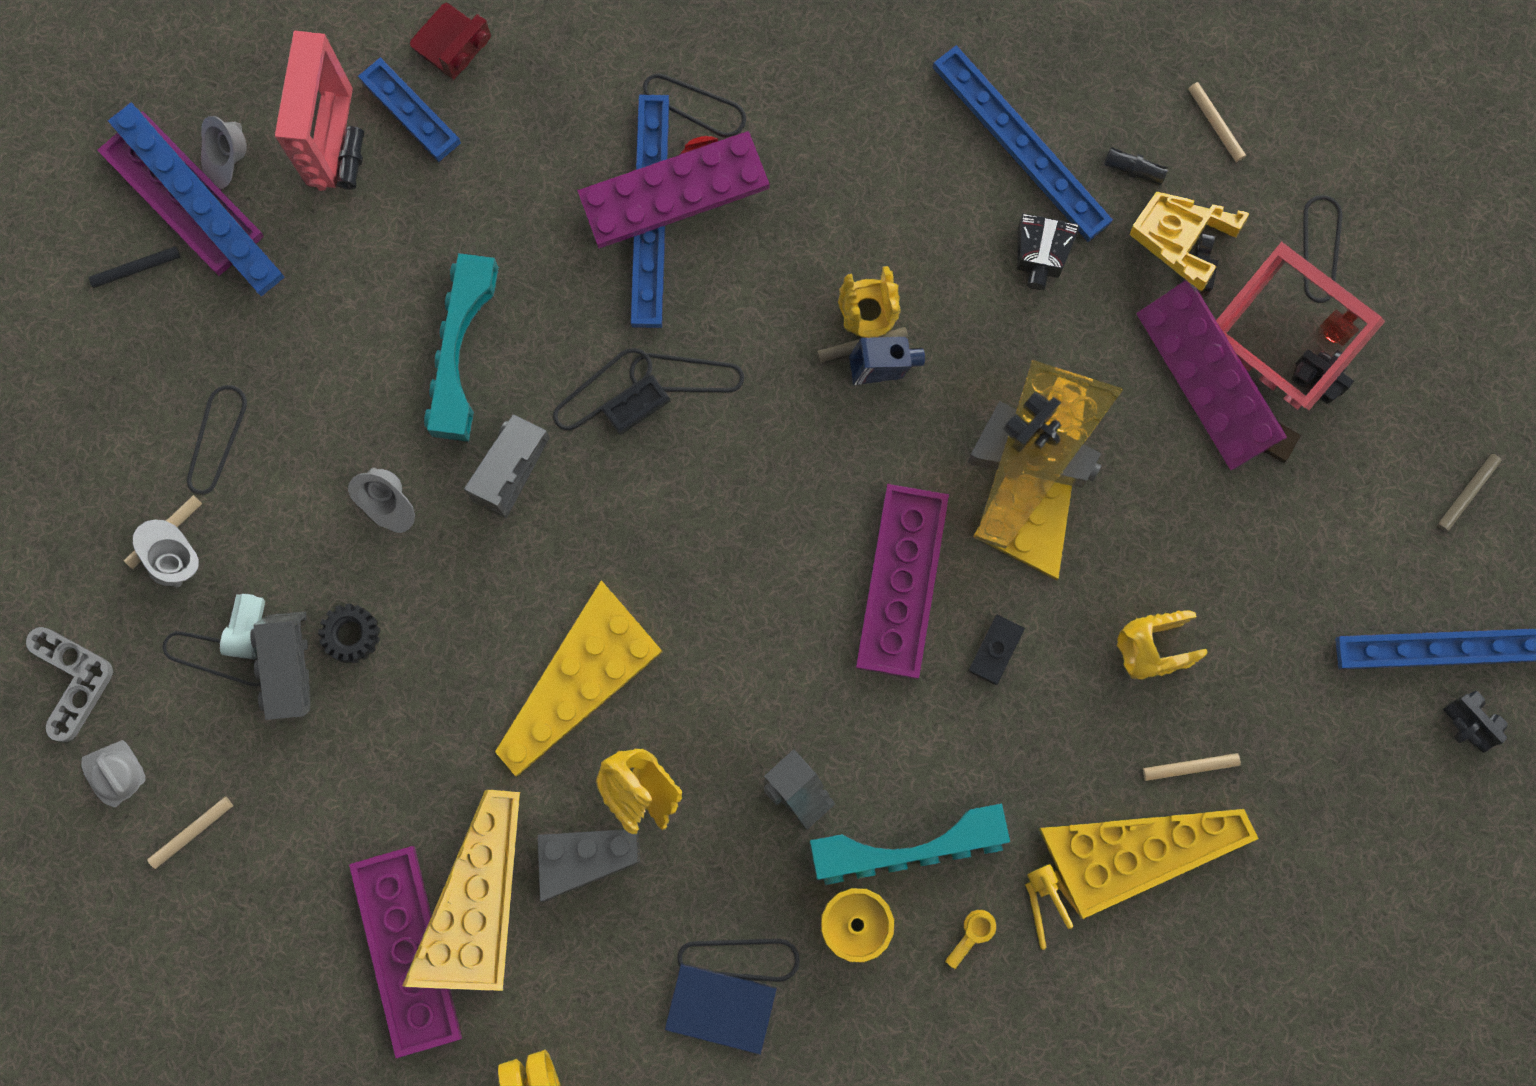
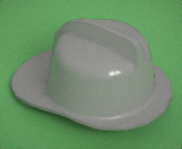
(221, 148)
(382, 499)
(165, 552)
(113, 773)

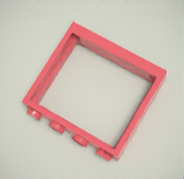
(309, 69)
(1255, 286)

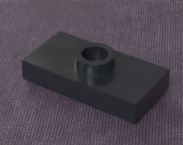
(636, 404)
(996, 649)

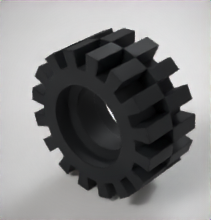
(336, 620)

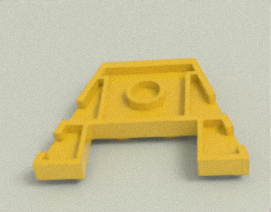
(1173, 225)

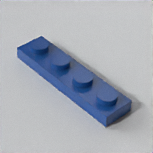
(409, 109)

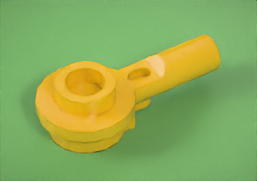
(979, 928)

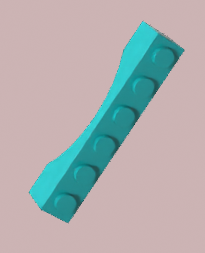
(472, 287)
(975, 830)

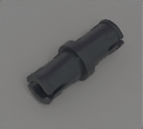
(350, 158)
(1136, 166)

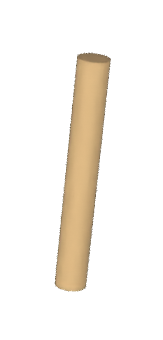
(1217, 122)
(176, 519)
(1190, 767)
(190, 832)

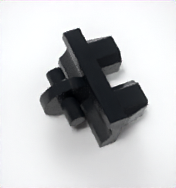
(1313, 365)
(1023, 432)
(1474, 723)

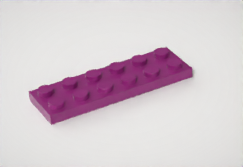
(150, 188)
(673, 189)
(1211, 375)
(902, 582)
(394, 921)

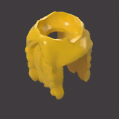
(882, 291)
(1139, 650)
(631, 792)

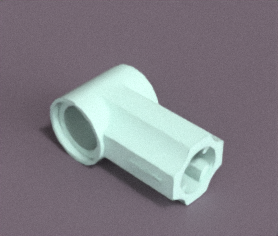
(236, 638)

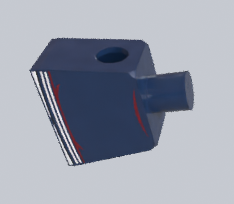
(883, 359)

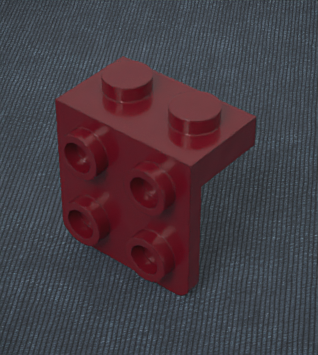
(451, 39)

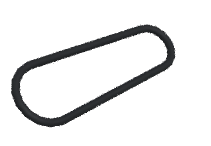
(645, 90)
(1337, 242)
(691, 360)
(590, 380)
(200, 436)
(197, 666)
(744, 942)

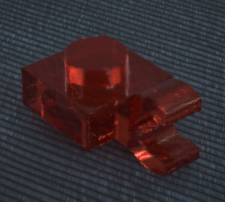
(1339, 327)

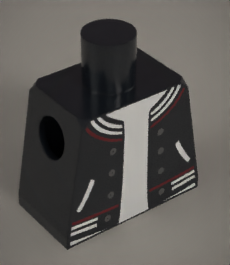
(1043, 247)

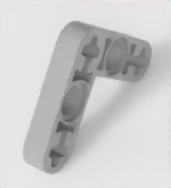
(80, 671)

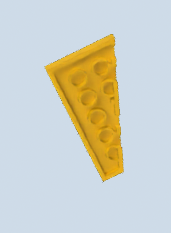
(1043, 534)
(589, 667)
(1125, 857)
(470, 922)

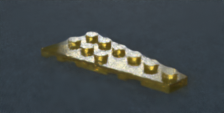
(1028, 475)

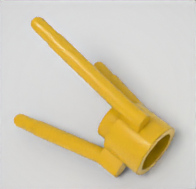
(1047, 882)

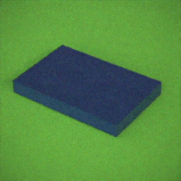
(720, 1008)

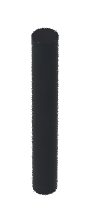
(134, 267)

